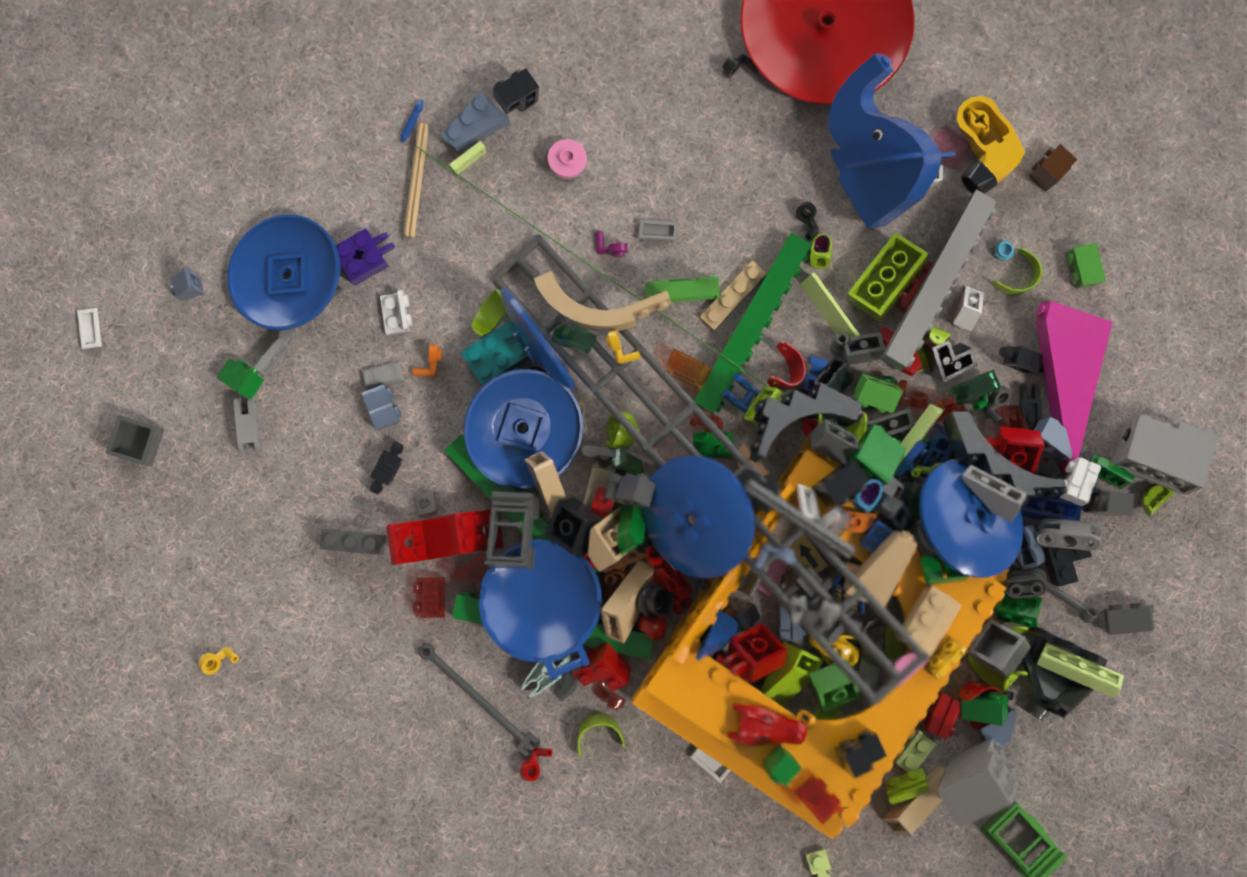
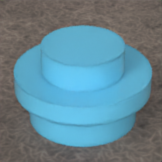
(1004, 250)

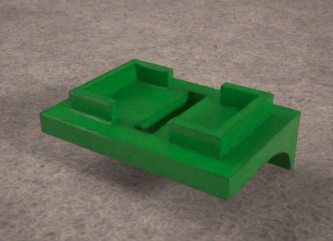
(933, 573)

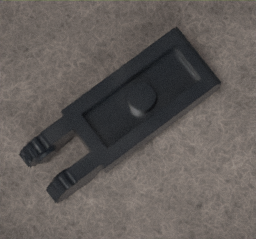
(1030, 407)

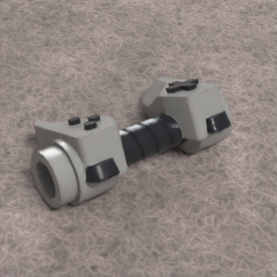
(827, 610)

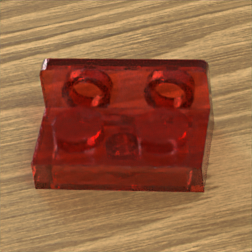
(429, 597)
(817, 799)

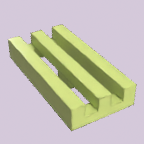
(468, 157)

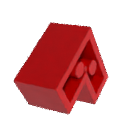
(604, 666)

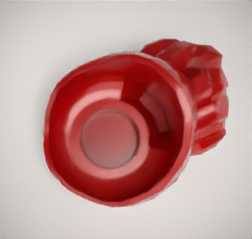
(655, 628)

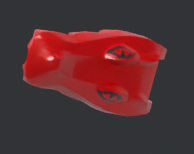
(764, 726)

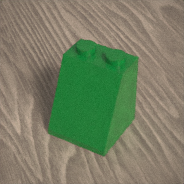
(878, 454)

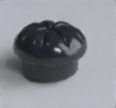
(655, 601)

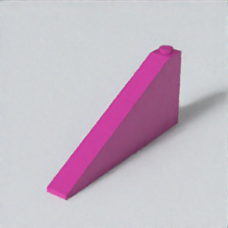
(1072, 361)

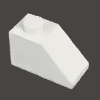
(968, 308)

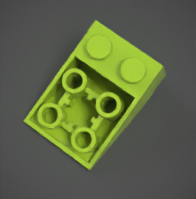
(792, 677)

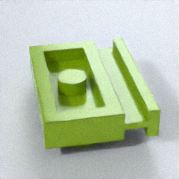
(907, 786)

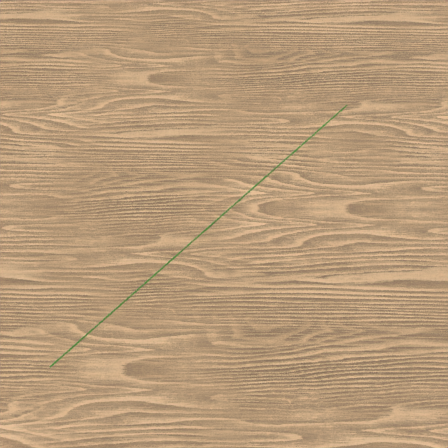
(592, 266)

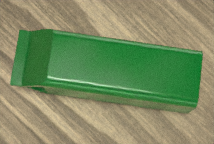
(630, 528)

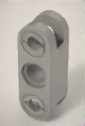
(247, 424)
(1069, 534)

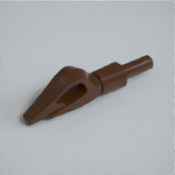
(625, 561)

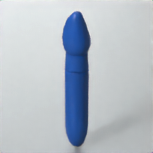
(412, 120)

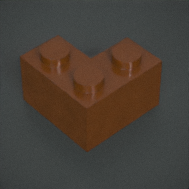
(1052, 167)

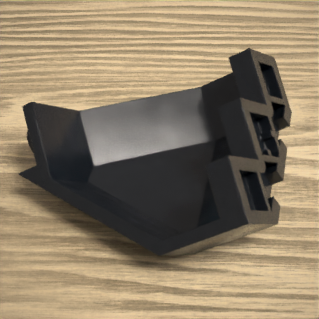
(1050, 689)

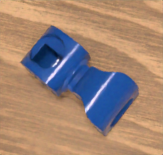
(809, 379)

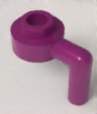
(616, 249)

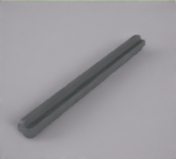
(799, 518)

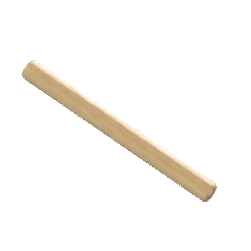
(416, 180)

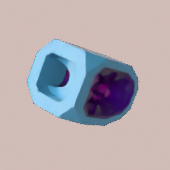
(869, 497)

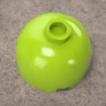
(618, 435)

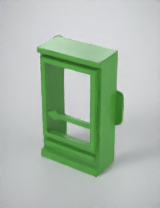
(685, 289)
(1044, 863)

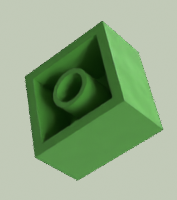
(833, 688)

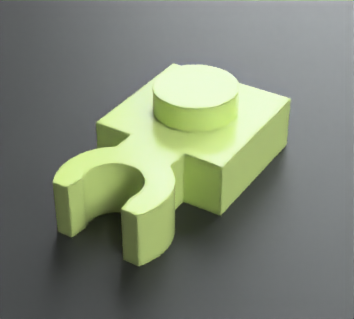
(818, 862)

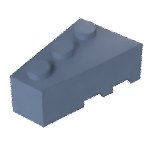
(474, 123)

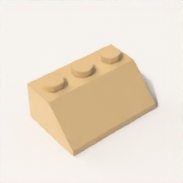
(603, 541)
(930, 618)

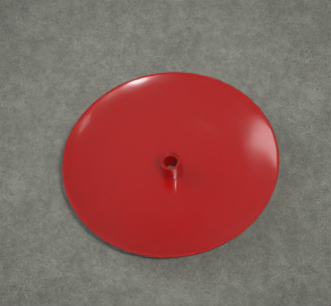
(816, 59)

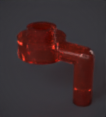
(915, 398)
(696, 421)
(614, 701)

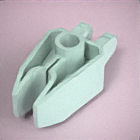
(541, 676)

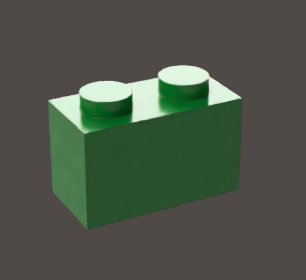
(241, 378)
(986, 708)
(782, 766)

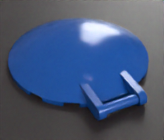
(544, 609)

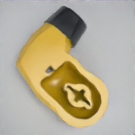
(991, 141)

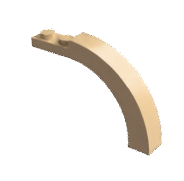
(597, 319)

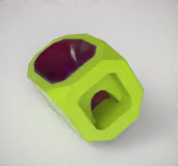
(821, 251)

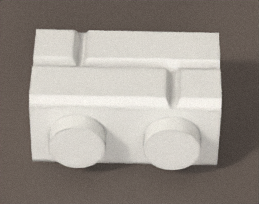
(1080, 481)

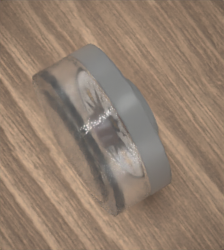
(836, 521)

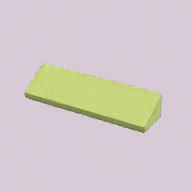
(827, 306)
(920, 428)
(1080, 670)

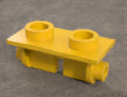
(951, 651)

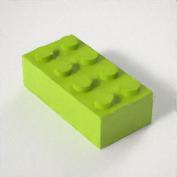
(887, 277)

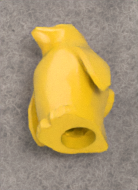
(843, 648)

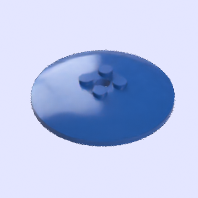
(266, 255)
(533, 342)
(518, 397)
(720, 511)
(956, 534)

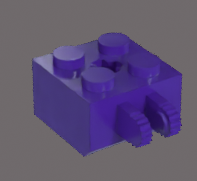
(372, 256)

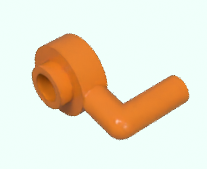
(435, 354)

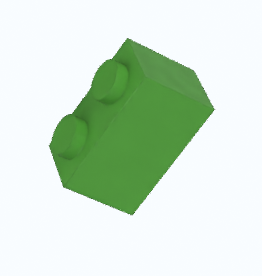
(1085, 266)
(877, 393)

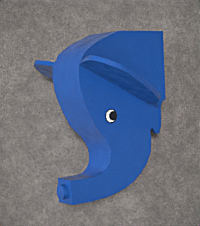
(881, 157)

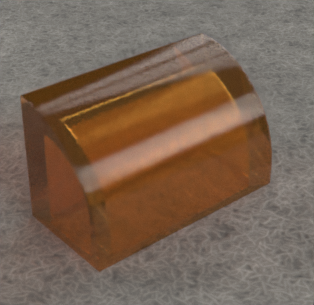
(687, 369)

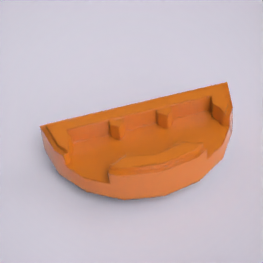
(860, 521)

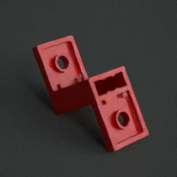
(440, 537)

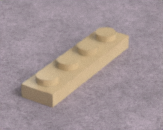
(733, 295)

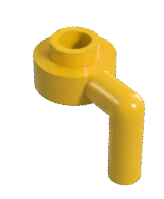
(613, 342)
(215, 660)

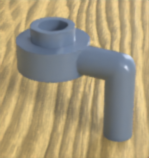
(784, 554)

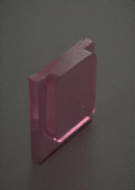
(950, 141)

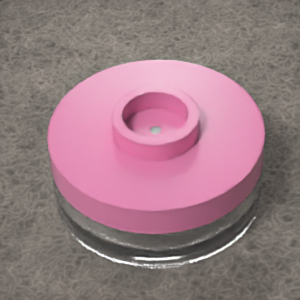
(567, 160)

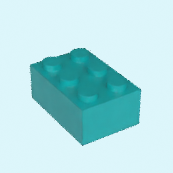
(495, 353)

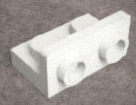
(395, 313)

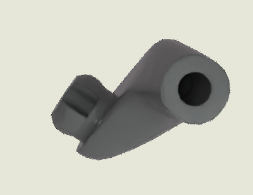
(568, 687)

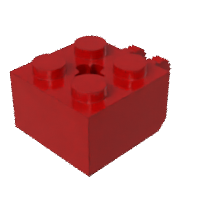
(1019, 446)
(755, 653)

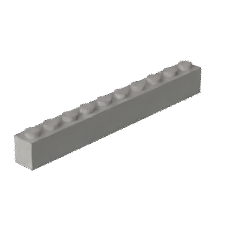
(939, 280)

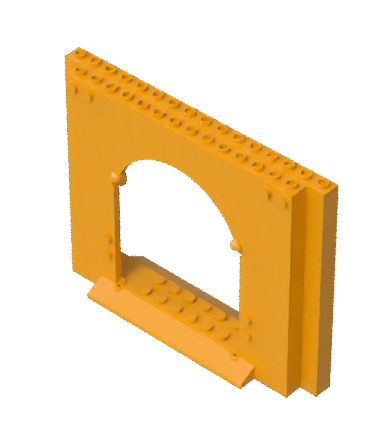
(699, 695)

